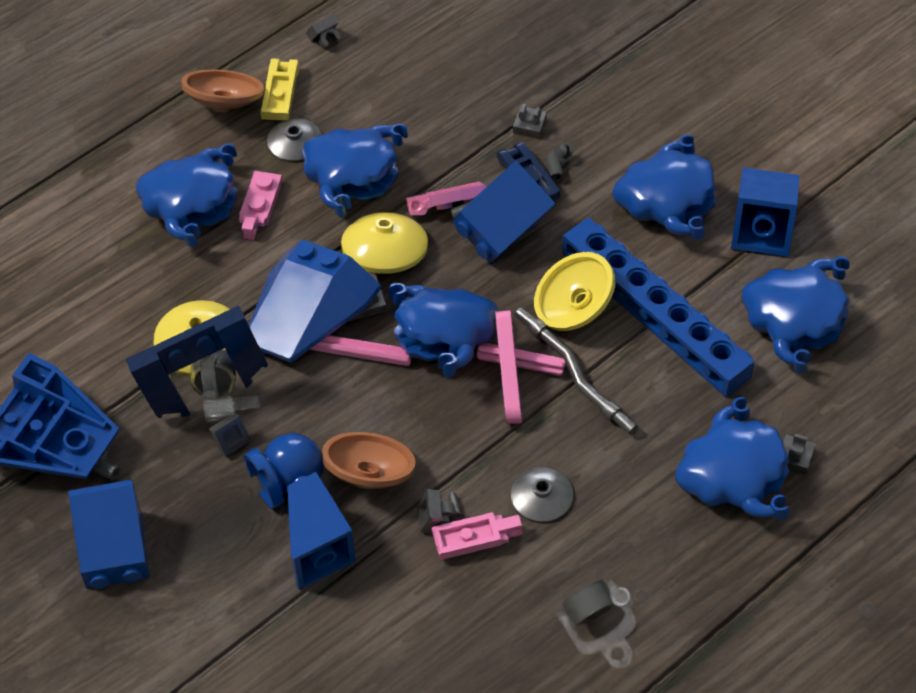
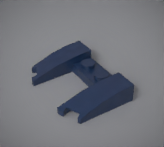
(154, 365)

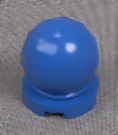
(282, 463)

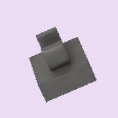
(322, 28)
(529, 122)
(230, 434)
(798, 452)
(433, 511)

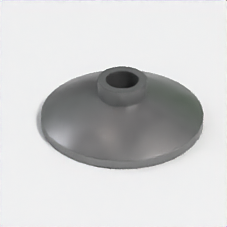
(288, 138)
(538, 505)

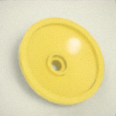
(385, 242)
(574, 291)
(185, 317)

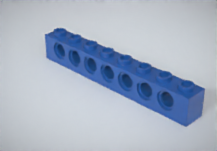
(665, 311)

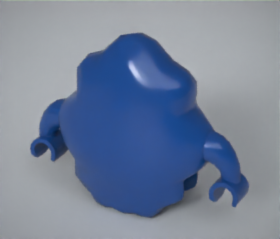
(353, 163)
(669, 188)
(190, 192)
(799, 308)
(442, 324)
(736, 464)

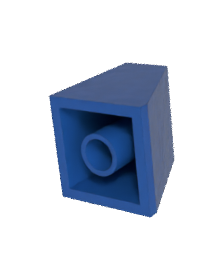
(503, 212)
(765, 212)
(318, 532)
(109, 534)

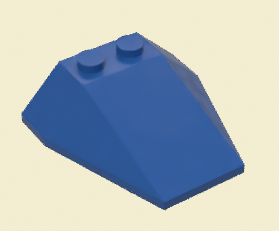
(308, 299)
(51, 423)

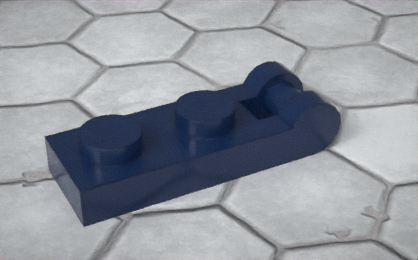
(531, 165)

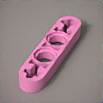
(508, 367)

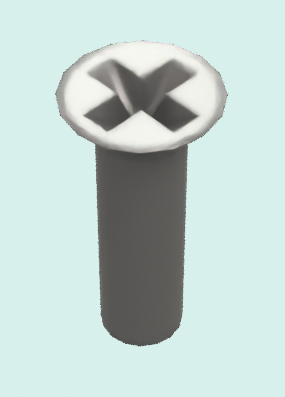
(457, 514)

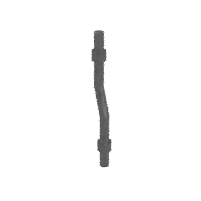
(610, 409)

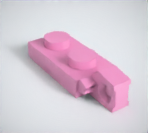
(443, 198)
(259, 202)
(474, 534)

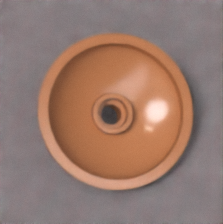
(222, 89)
(368, 460)

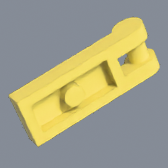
(279, 89)

